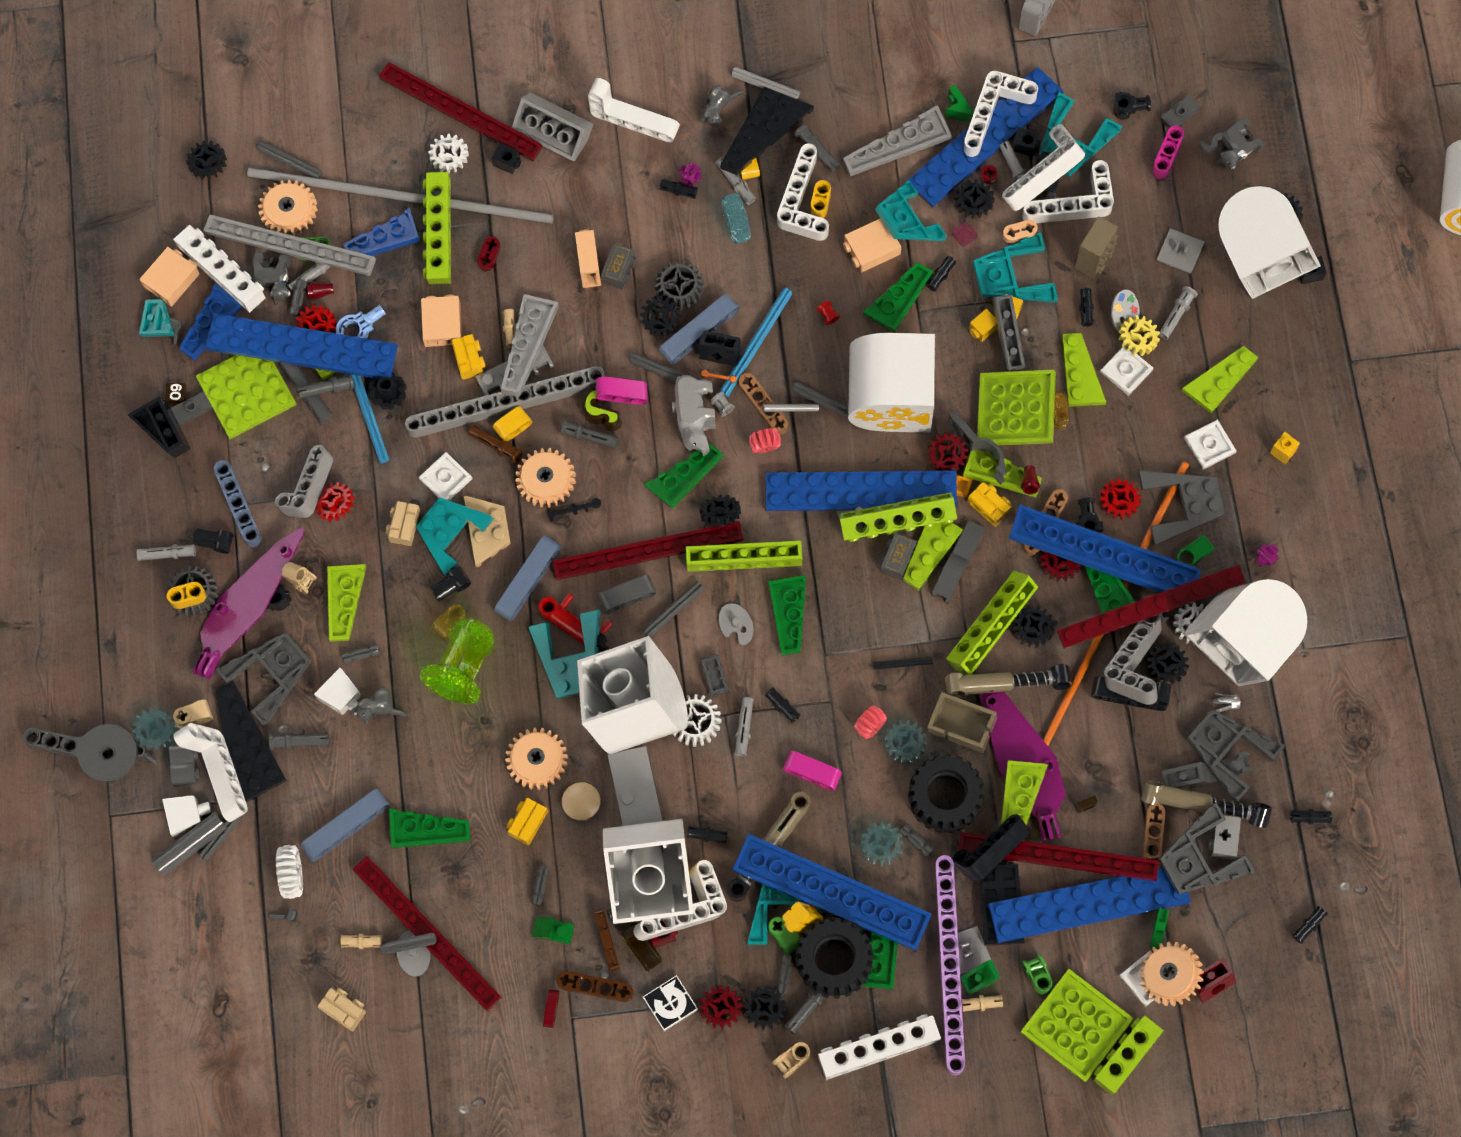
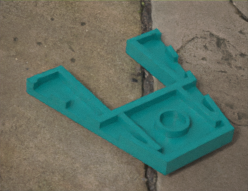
(1106, 132)
(997, 277)
(564, 670)
(767, 897)

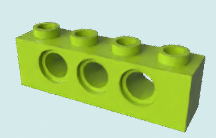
(1111, 1082)

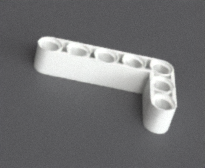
(985, 105)
(629, 116)
(1047, 171)
(796, 195)
(1076, 203)
(219, 767)
(704, 906)

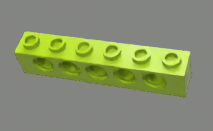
(441, 273)
(889, 511)
(744, 556)
(992, 623)

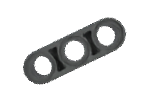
(626, 594)

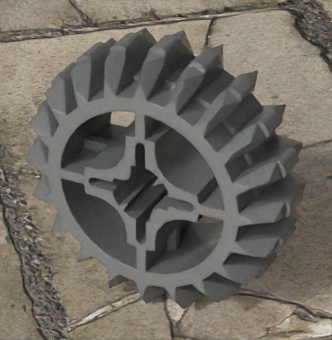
(686, 284)
(189, 576)

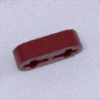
(485, 251)
(551, 1008)

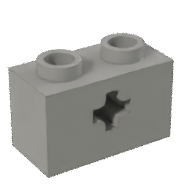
(1228, 848)

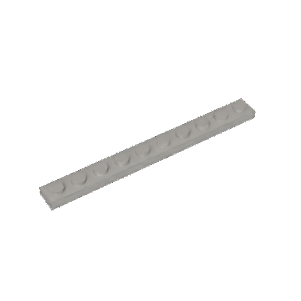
(290, 245)

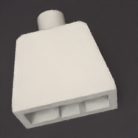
(339, 693)
(184, 814)

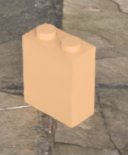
(871, 245)
(588, 258)
(170, 276)
(441, 320)

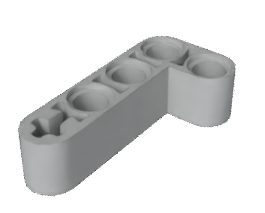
(309, 487)

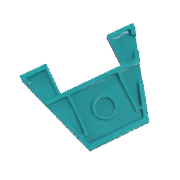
(903, 221)
(443, 524)

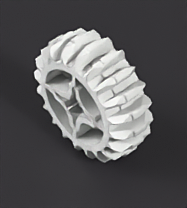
(702, 718)
(289, 871)

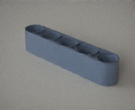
(691, 334)
(232, 497)
(527, 578)
(344, 825)

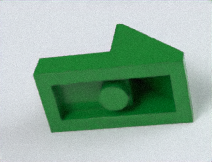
(960, 108)
(551, 930)
(980, 977)

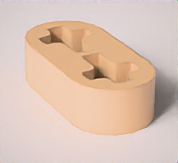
(1020, 231)

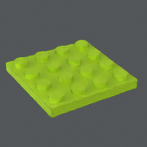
(245, 392)
(1017, 407)
(1076, 1025)

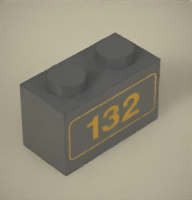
(618, 266)
(898, 556)

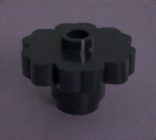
(387, 391)

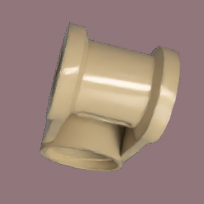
(298, 576)
(194, 713)
(791, 1060)

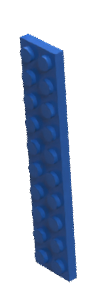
(953, 166)
(301, 346)
(853, 489)
(1100, 551)
(832, 892)
(1082, 906)

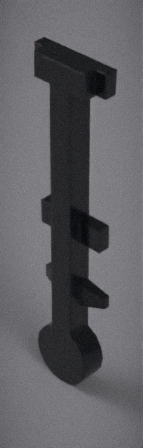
(595, 503)

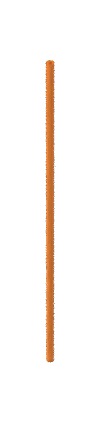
(1096, 641)

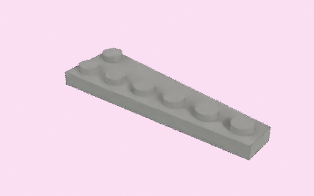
(910, 138)
(531, 330)

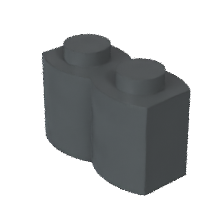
(183, 766)

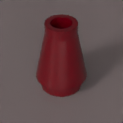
(317, 290)
(1030, 482)

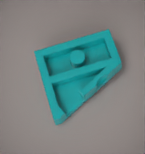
(155, 319)

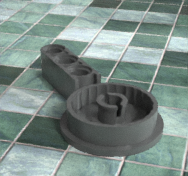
(90, 749)

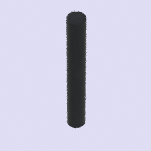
(903, 663)

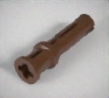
(502, 447)

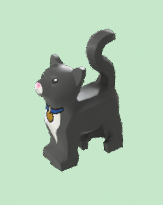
(1235, 141)
(272, 276)

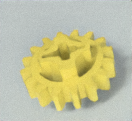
(1139, 335)

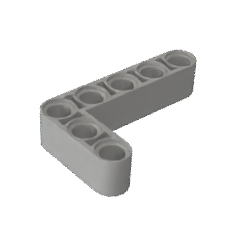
(1034, 14)
(1119, 672)

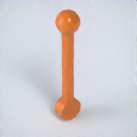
(705, 374)

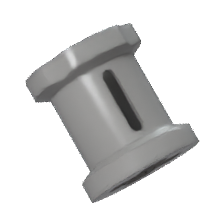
(720, 399)

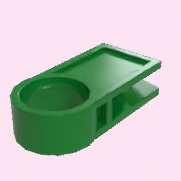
(1197, 549)
(1159, 928)

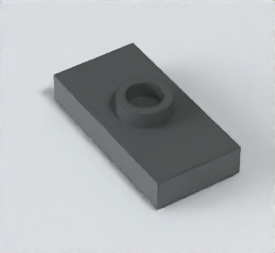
(1180, 112)
(191, 408)
(714, 675)

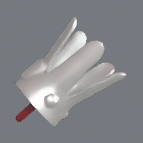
(1232, 700)

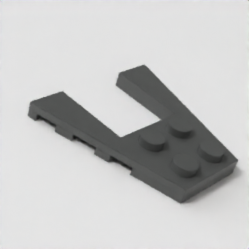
(1199, 500)
(282, 660)
(1216, 737)
(1186, 865)

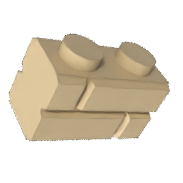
(403, 523)
(342, 1009)

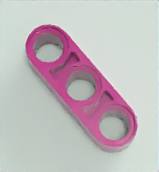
(1164, 159)
(621, 390)
(812, 770)

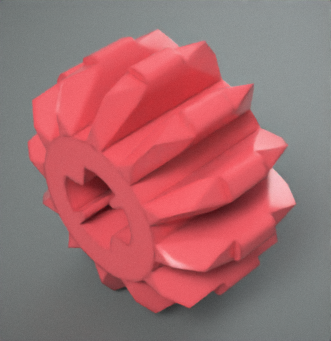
(765, 440)
(870, 722)

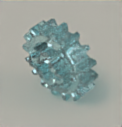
(155, 719)
(898, 737)
(889, 839)

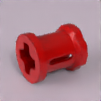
(828, 313)

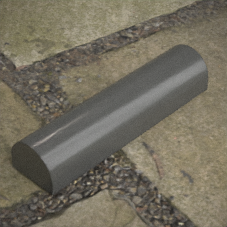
(1008, 332)
(315, 402)
(189, 844)

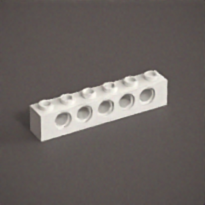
(247, 298)
(833, 1069)

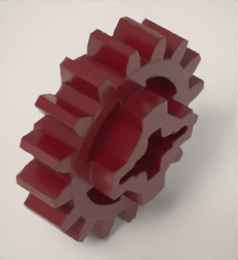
(940, 462)
(1066, 565)
(712, 1004)

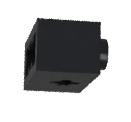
(719, 348)

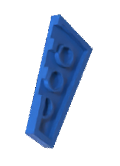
(392, 235)
(196, 338)

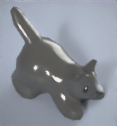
(717, 100)
(378, 704)

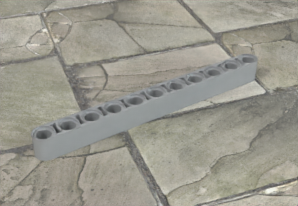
(495, 400)

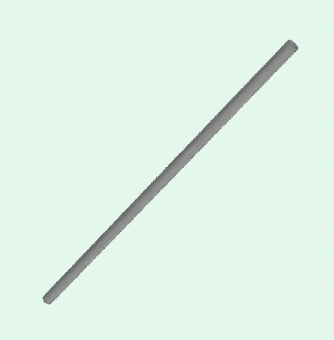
(398, 195)

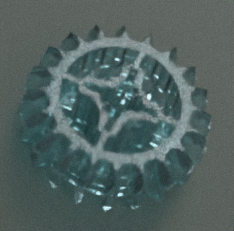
(736, 218)

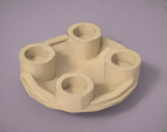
(581, 801)

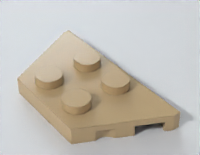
(495, 537)

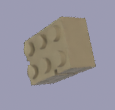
(1097, 248)
(962, 722)

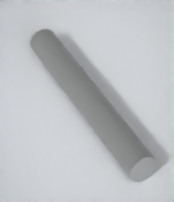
(790, 407)

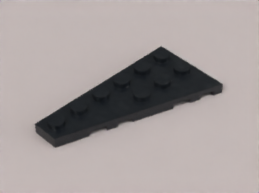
(764, 126)
(248, 750)

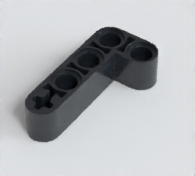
(1101, 692)
(992, 850)

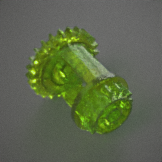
(454, 682)

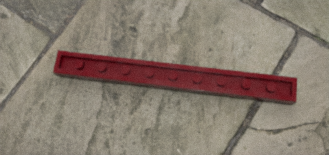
(460, 111)
(645, 550)
(1151, 606)
(1072, 858)
(420, 925)

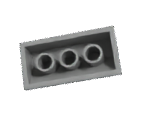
(552, 126)

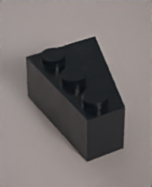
(161, 425)

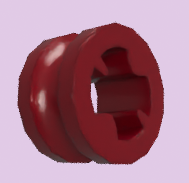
(989, 168)

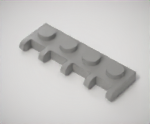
(494, 377)

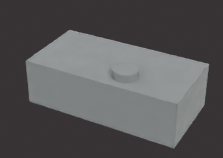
(634, 786)

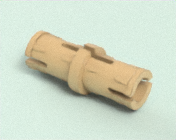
(509, 326)
(361, 941)
(982, 1003)

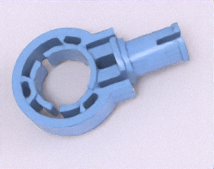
(363, 320)

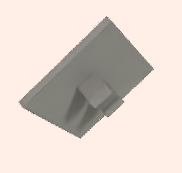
(1180, 251)
(971, 950)

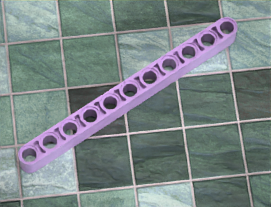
(949, 974)

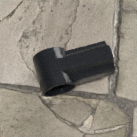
(218, 541)
(455, 581)

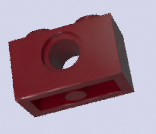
(1215, 980)

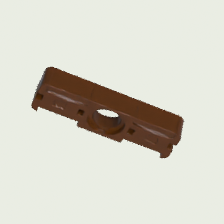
(607, 940)

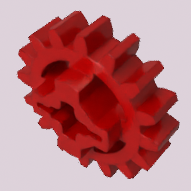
(314, 316)
(334, 502)
(1124, 503)

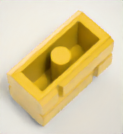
(467, 356)
(989, 503)
(527, 821)
(801, 917)

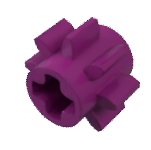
(690, 174)
(1267, 555)

